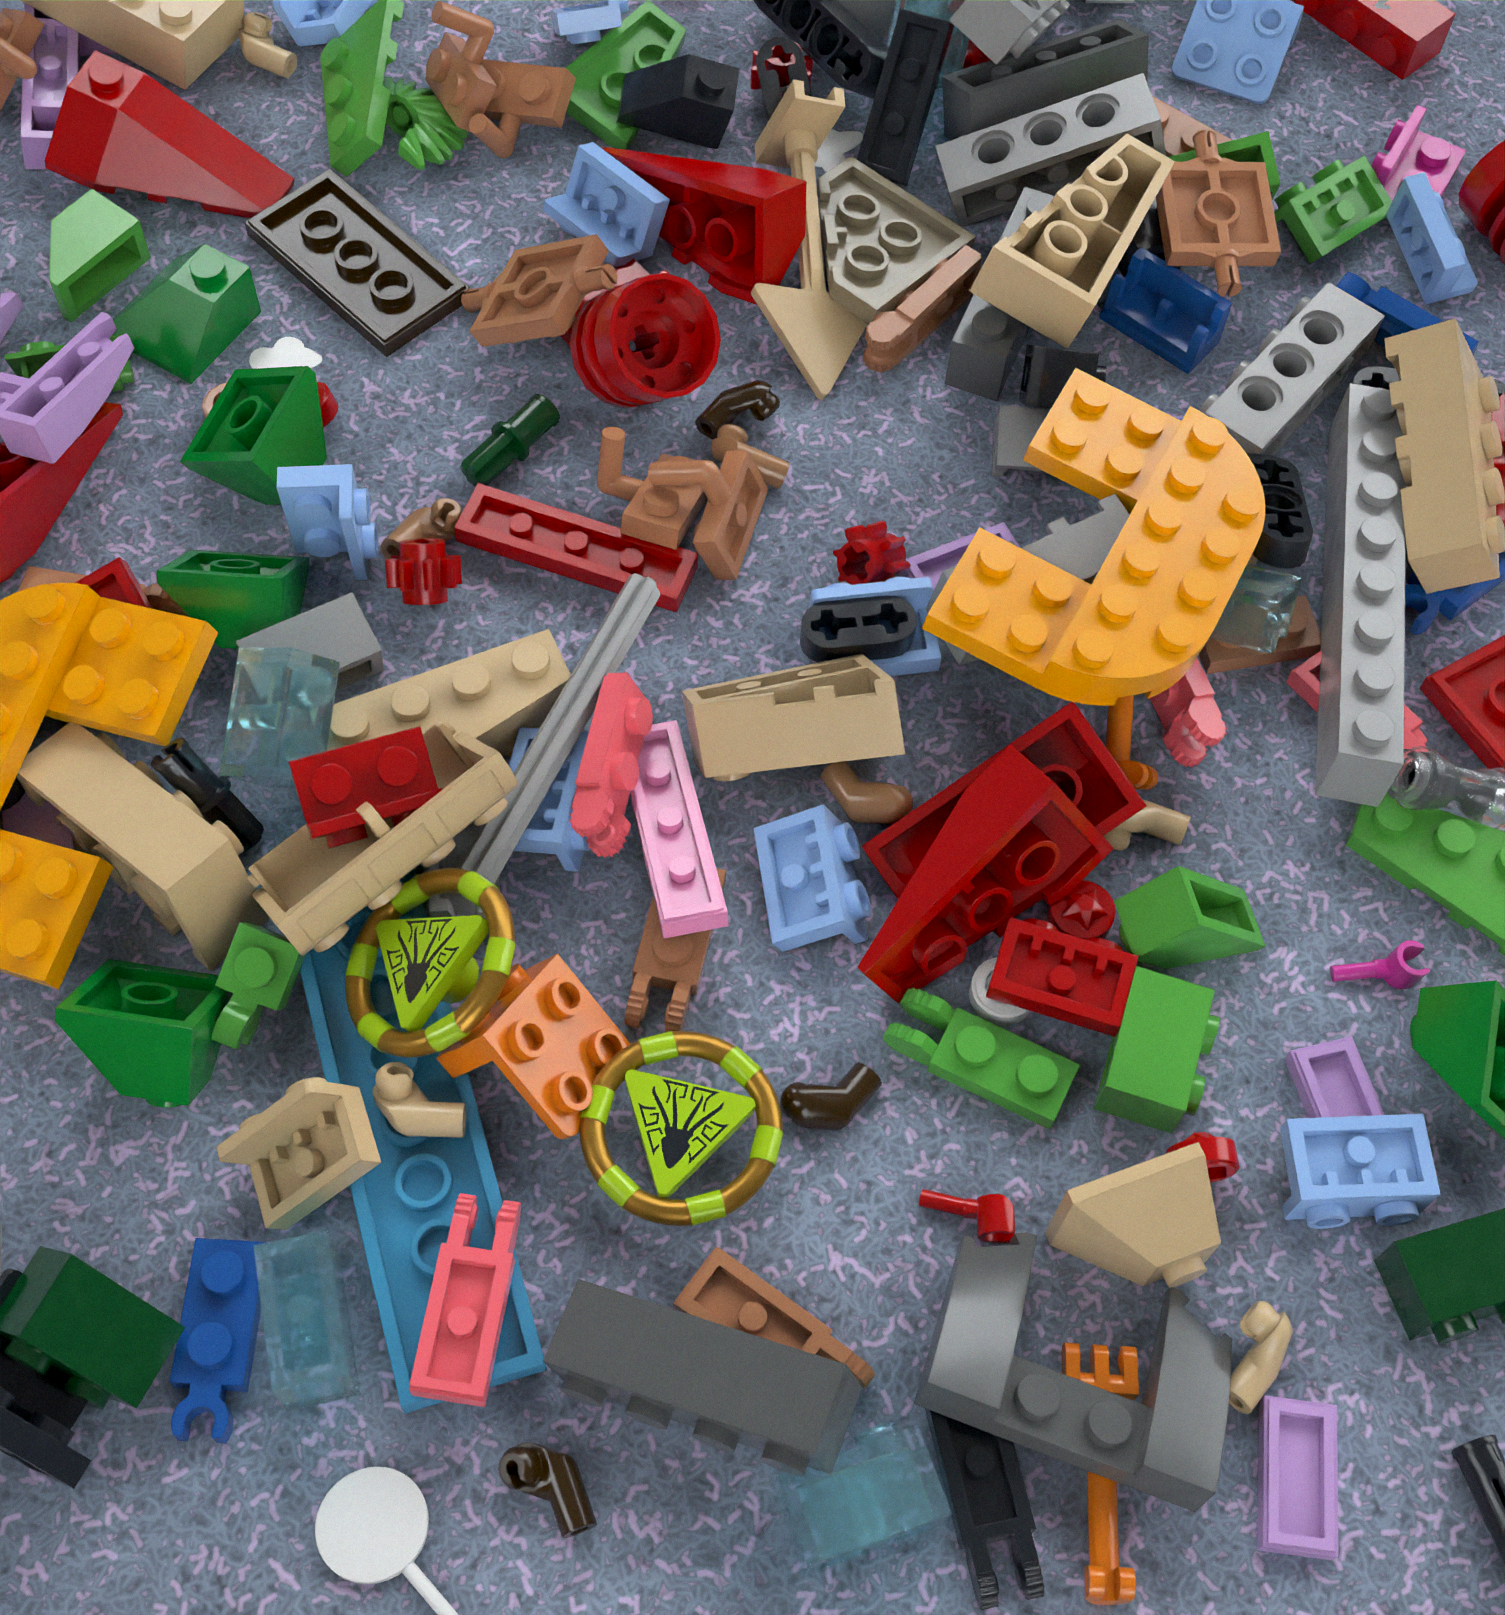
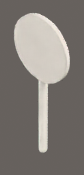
(375, 1530)

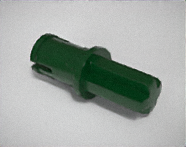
(510, 440)

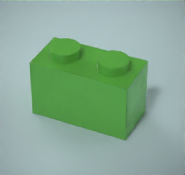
(1157, 1052)

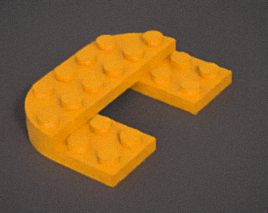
(1164, 581)
(93, 667)

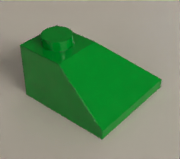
(190, 312)
(257, 425)
(236, 590)
(147, 1029)
(1463, 1040)

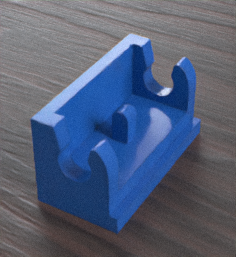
(1166, 311)

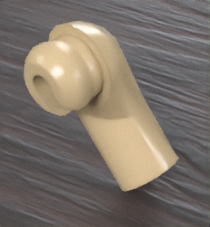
(259, 47)
(1151, 820)
(409, 1108)
(1263, 1359)

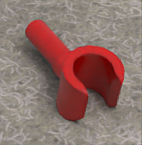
(992, 1211)

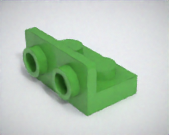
(1335, 208)

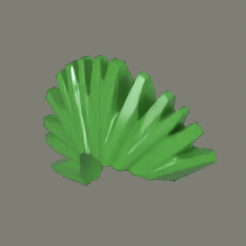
(422, 123)

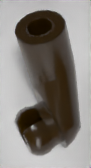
(734, 401)
(830, 1106)
(551, 1477)

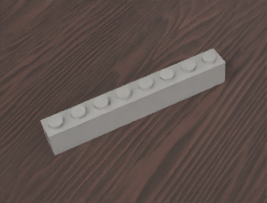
(1362, 604)

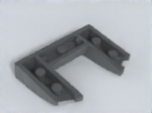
(1159, 1447)

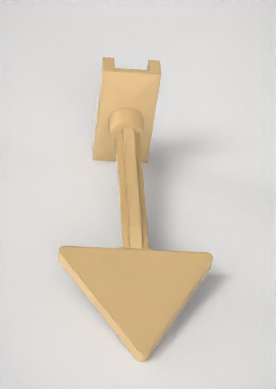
(806, 320)

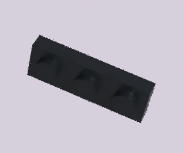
(904, 94)

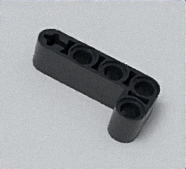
(831, 40)

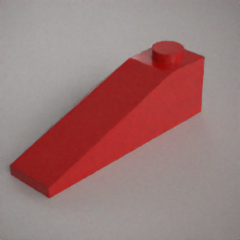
(141, 137)
(726, 217)
(38, 491)
(1062, 749)
(995, 857)

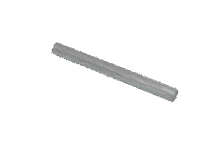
(562, 727)

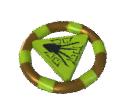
(431, 964)
(681, 1127)

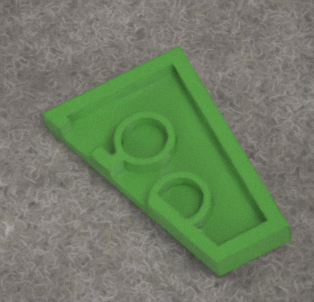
(642, 41)
(354, 85)
(1442, 856)

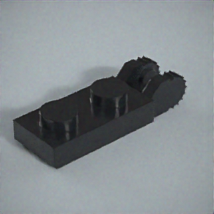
(986, 1504)

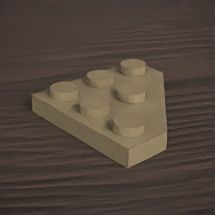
(878, 239)

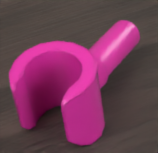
(1391, 969)

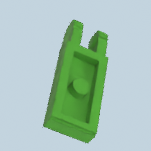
(984, 1058)

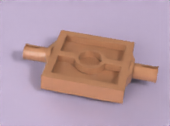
(1217, 214)
(539, 291)

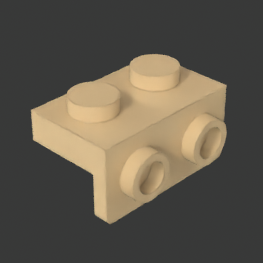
(304, 1149)

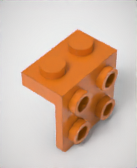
(545, 1041)

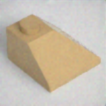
(1143, 1220)

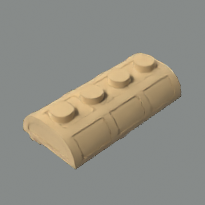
(318, 889)

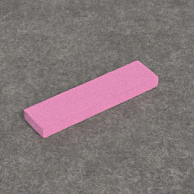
(675, 837)

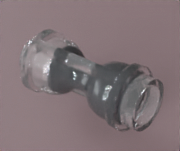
(1435, 782)

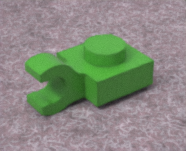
(259, 974)

